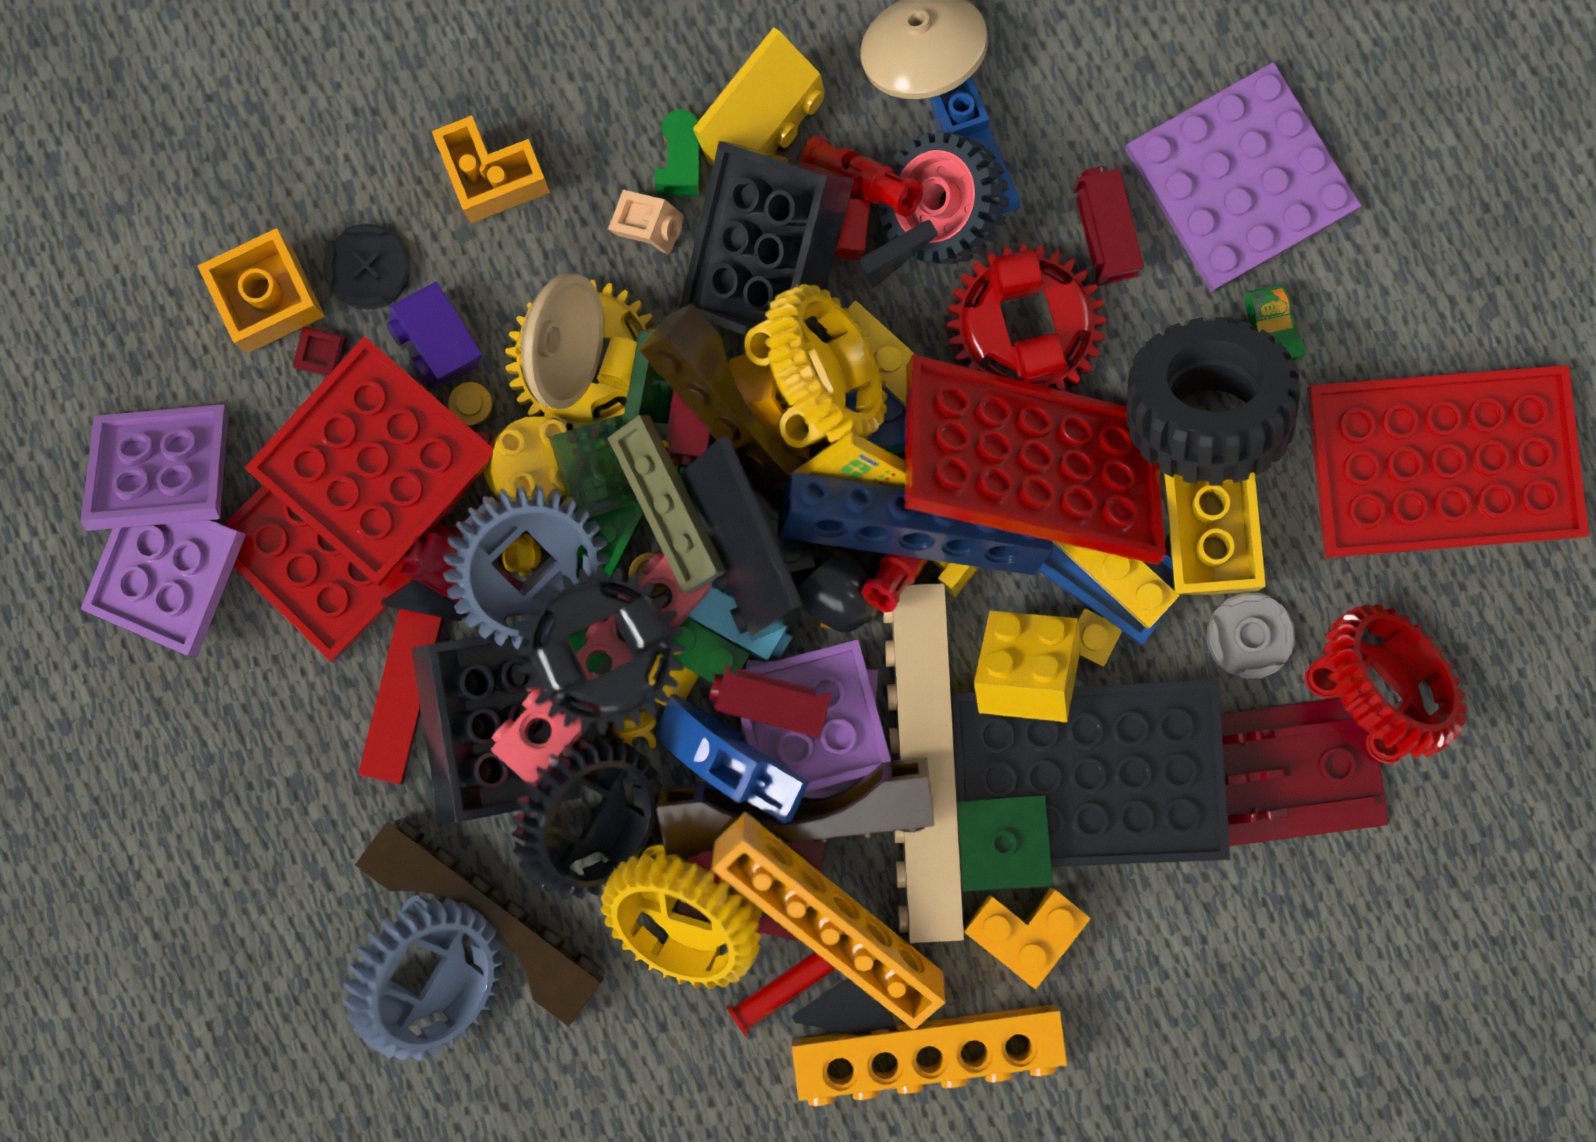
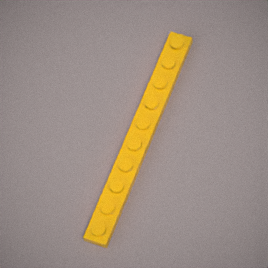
(1123, 578)

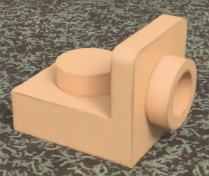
(647, 220)

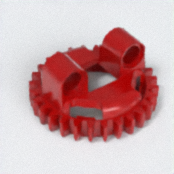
(1036, 359)
(1404, 663)

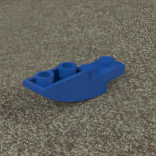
(963, 114)
(727, 761)

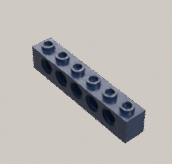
(877, 521)

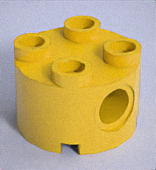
(525, 457)

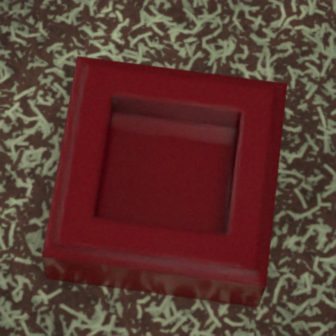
(319, 351)

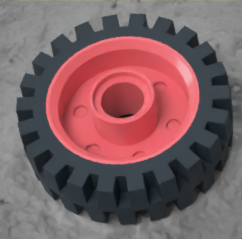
(972, 196)

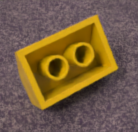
(763, 100)
(1214, 536)

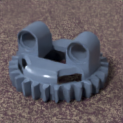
(491, 531)
(456, 987)

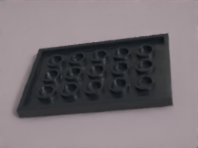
(1122, 779)

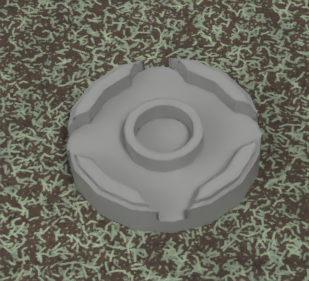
(1235, 635)

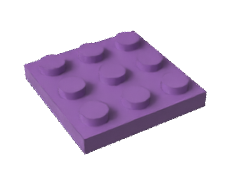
(155, 467)
(164, 580)
(852, 732)

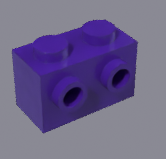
(433, 336)

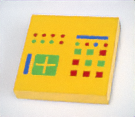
(858, 461)

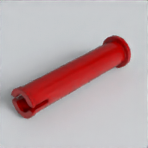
(779, 991)

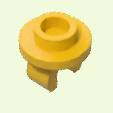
(632, 731)

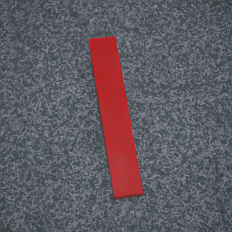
(397, 702)

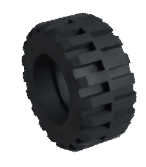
(1215, 358)

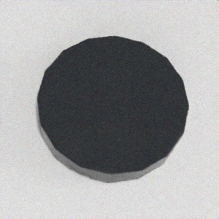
(367, 266)

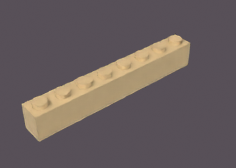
(922, 731)

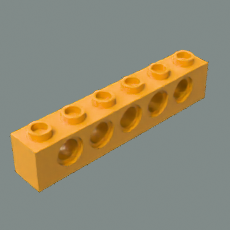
(828, 921)
(949, 1035)

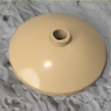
(924, 47)
(562, 341)

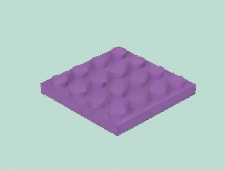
(1242, 177)

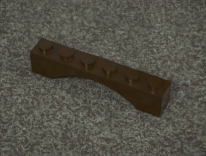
(695, 365)
(886, 800)
(554, 975)

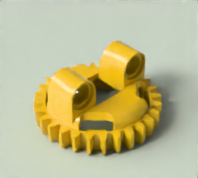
(842, 367)
(614, 372)
(692, 945)

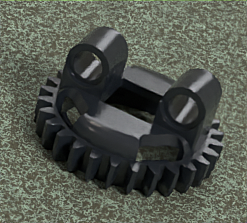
(622, 690)
(613, 830)

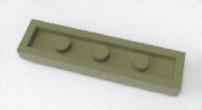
(666, 504)

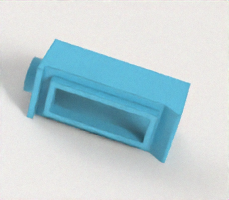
(715, 616)

